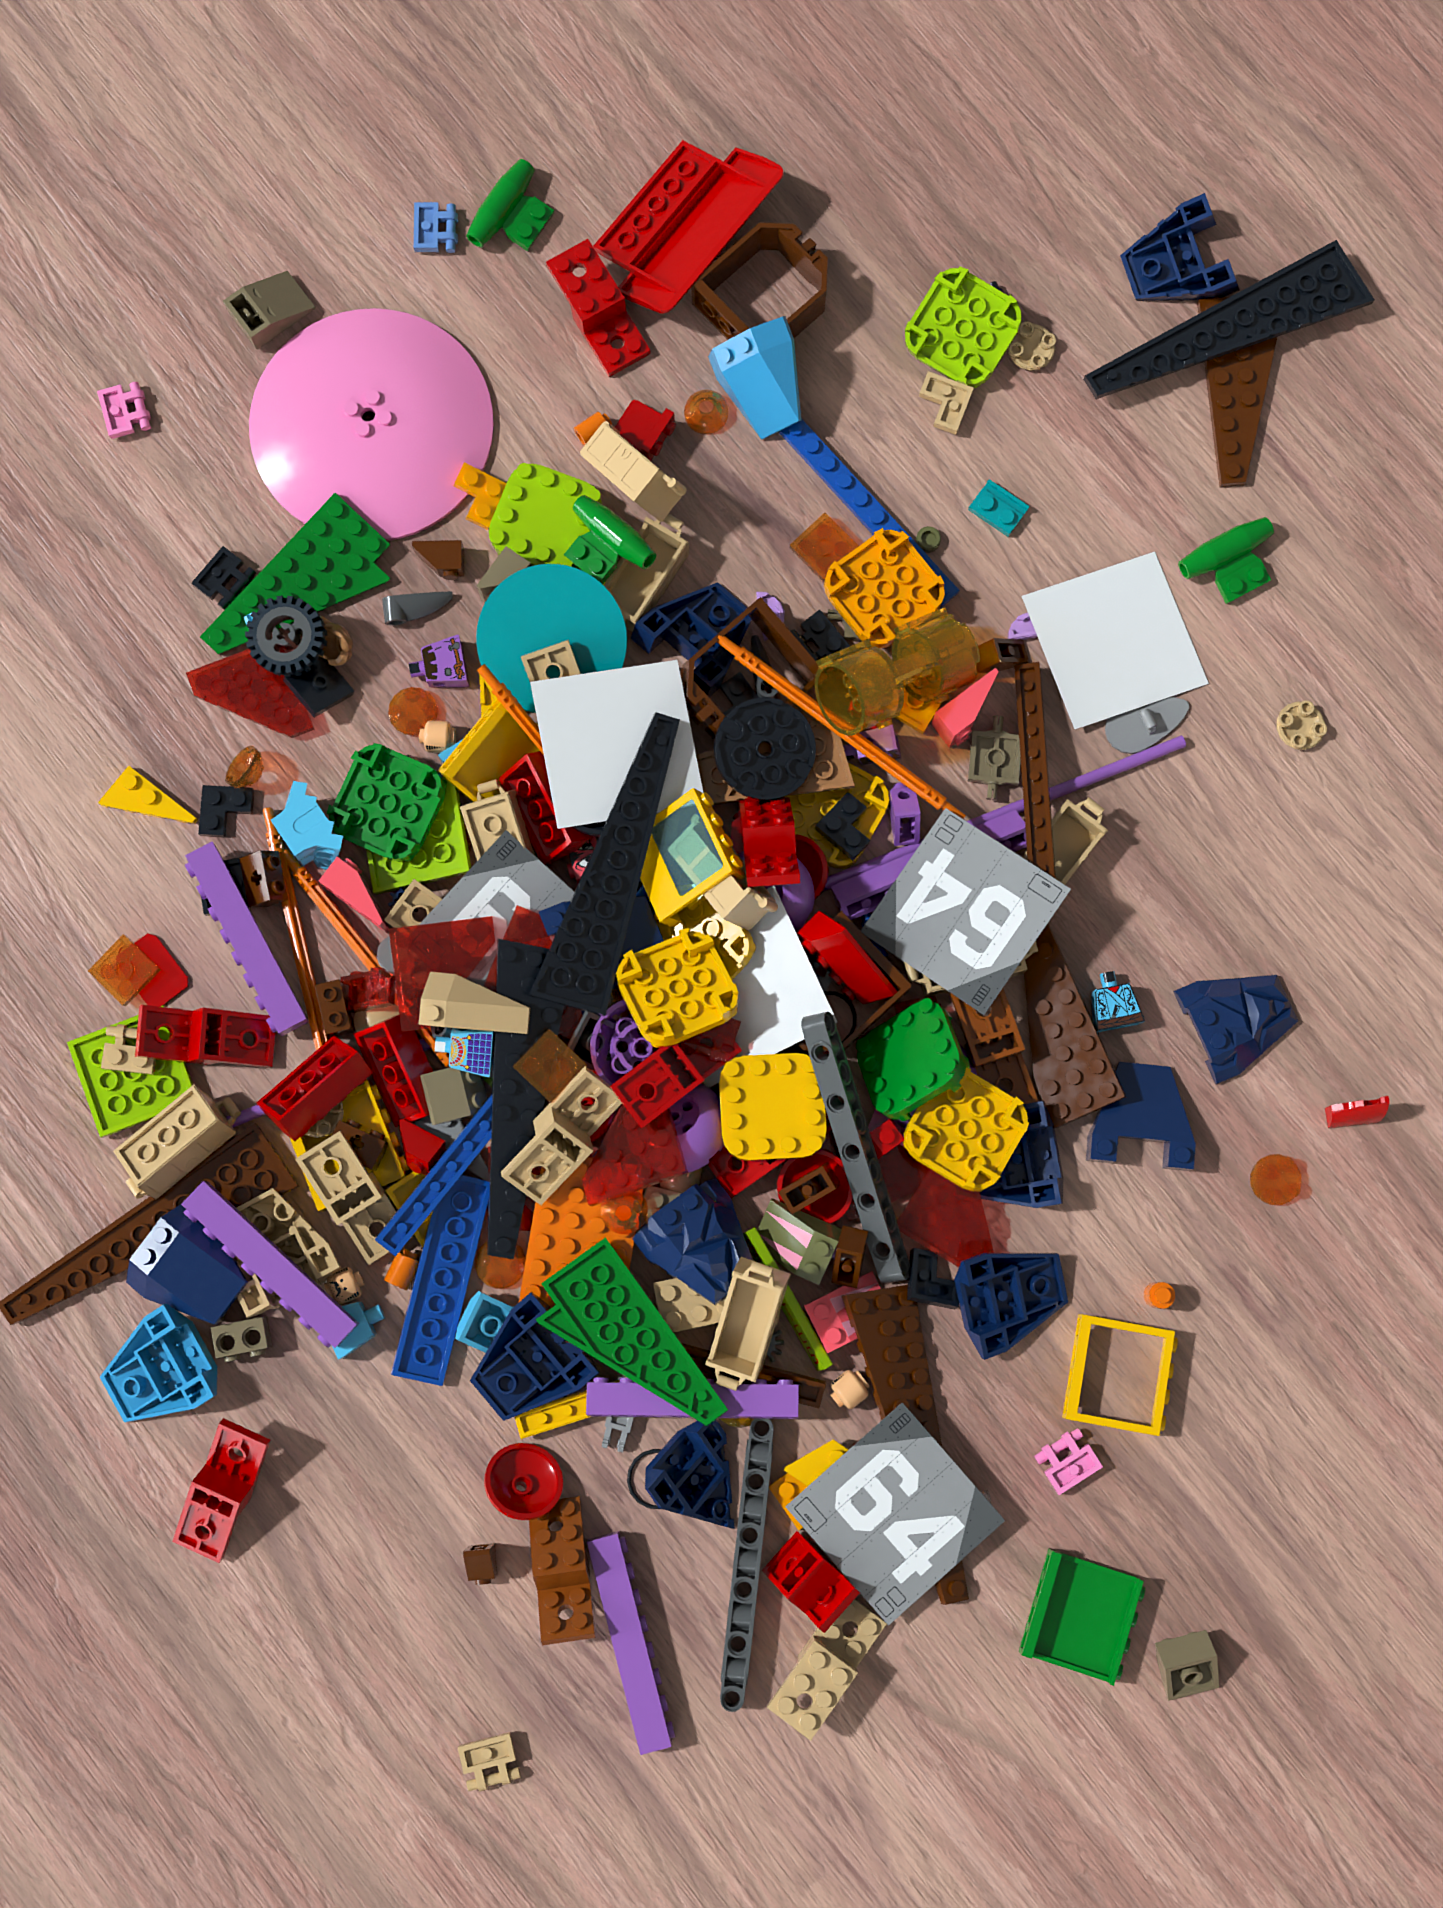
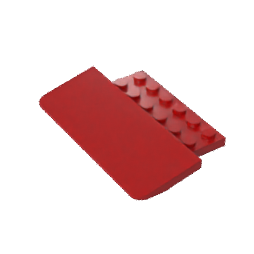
(684, 221)

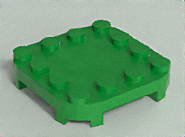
(387, 803)
(911, 1059)

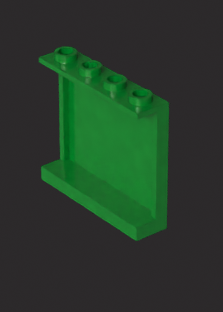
(1082, 1616)

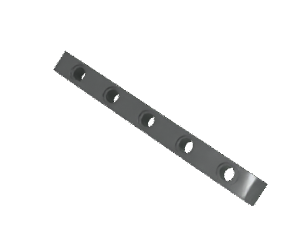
(852, 1129)
(746, 1565)

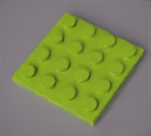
(441, 857)
(120, 1097)

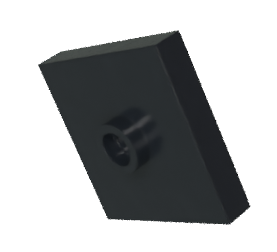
(319, 687)

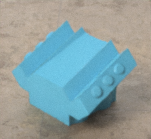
(307, 829)

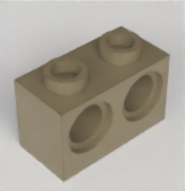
(240, 1332)

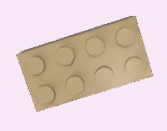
(683, 1307)

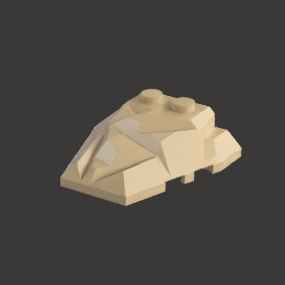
(292, 1236)

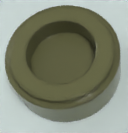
(928, 539)

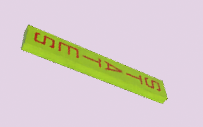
(790, 1305)

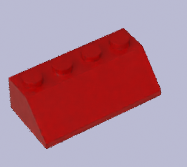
(537, 809)
(845, 960)
(396, 1066)
(315, 1087)

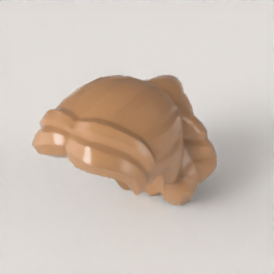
(338, 643)

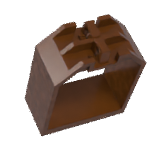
(763, 236)
(779, 636)
(885, 967)

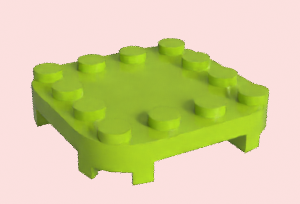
(963, 327)
(538, 514)

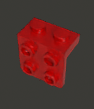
(646, 428)

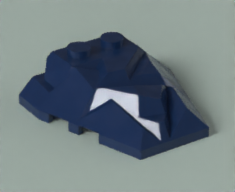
(1236, 1019)
(696, 1239)

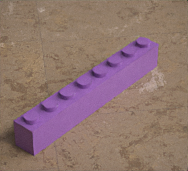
(865, 891)
(246, 938)
(270, 1264)
(748, 1401)
(630, 1643)

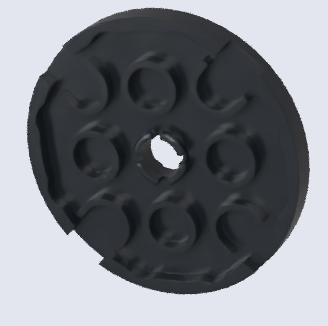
(790, 742)

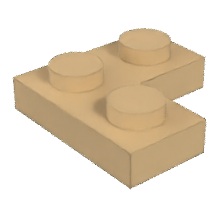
(952, 398)

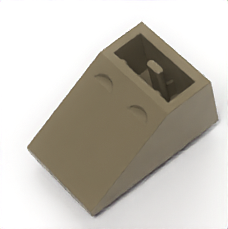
(268, 307)

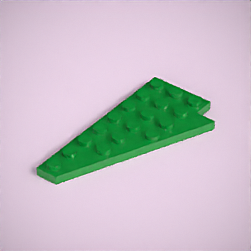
(321, 564)
(616, 1323)

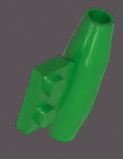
(509, 209)
(607, 540)
(1231, 558)

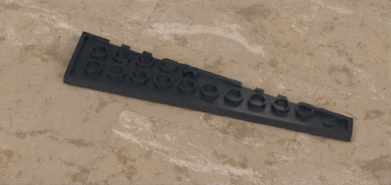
(1284, 302)
(592, 933)
(513, 1097)

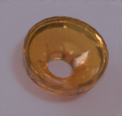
(706, 422)
(245, 768)
(638, 1207)

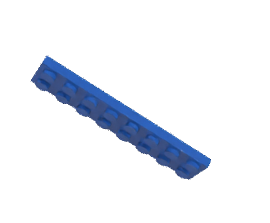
(441, 1282)

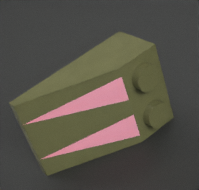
(798, 1240)

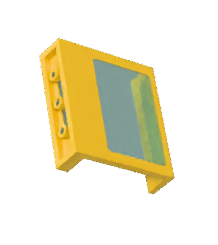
(686, 855)

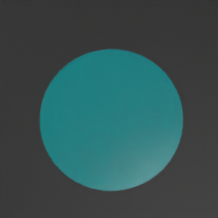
(542, 609)

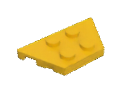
(816, 1462)

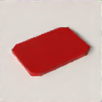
(170, 979)

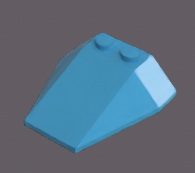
(761, 375)
(161, 1368)

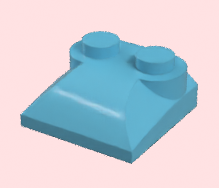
(482, 1321)

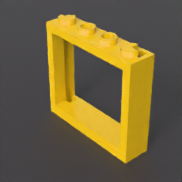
(1077, 1370)

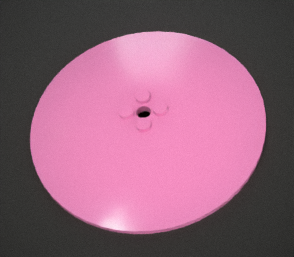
(390, 469)

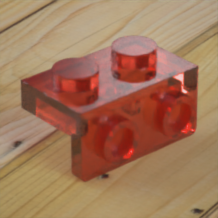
(370, 989)

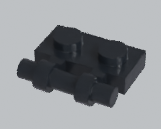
(217, 575)
(822, 634)

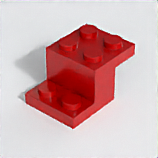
(810, 1581)

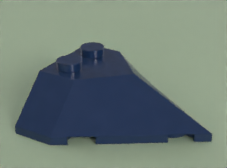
(693, 1475)

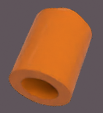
(588, 427)
(402, 1269)
(1159, 1295)

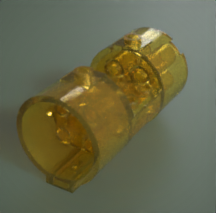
(867, 687)

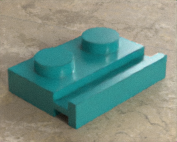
(998, 508)

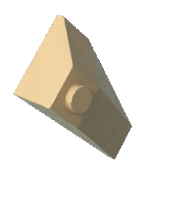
(462, 1004)

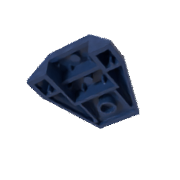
(1034, 1170)
(185, 1269)
(1008, 1297)
(529, 1363)

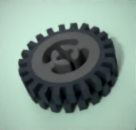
(266, 650)

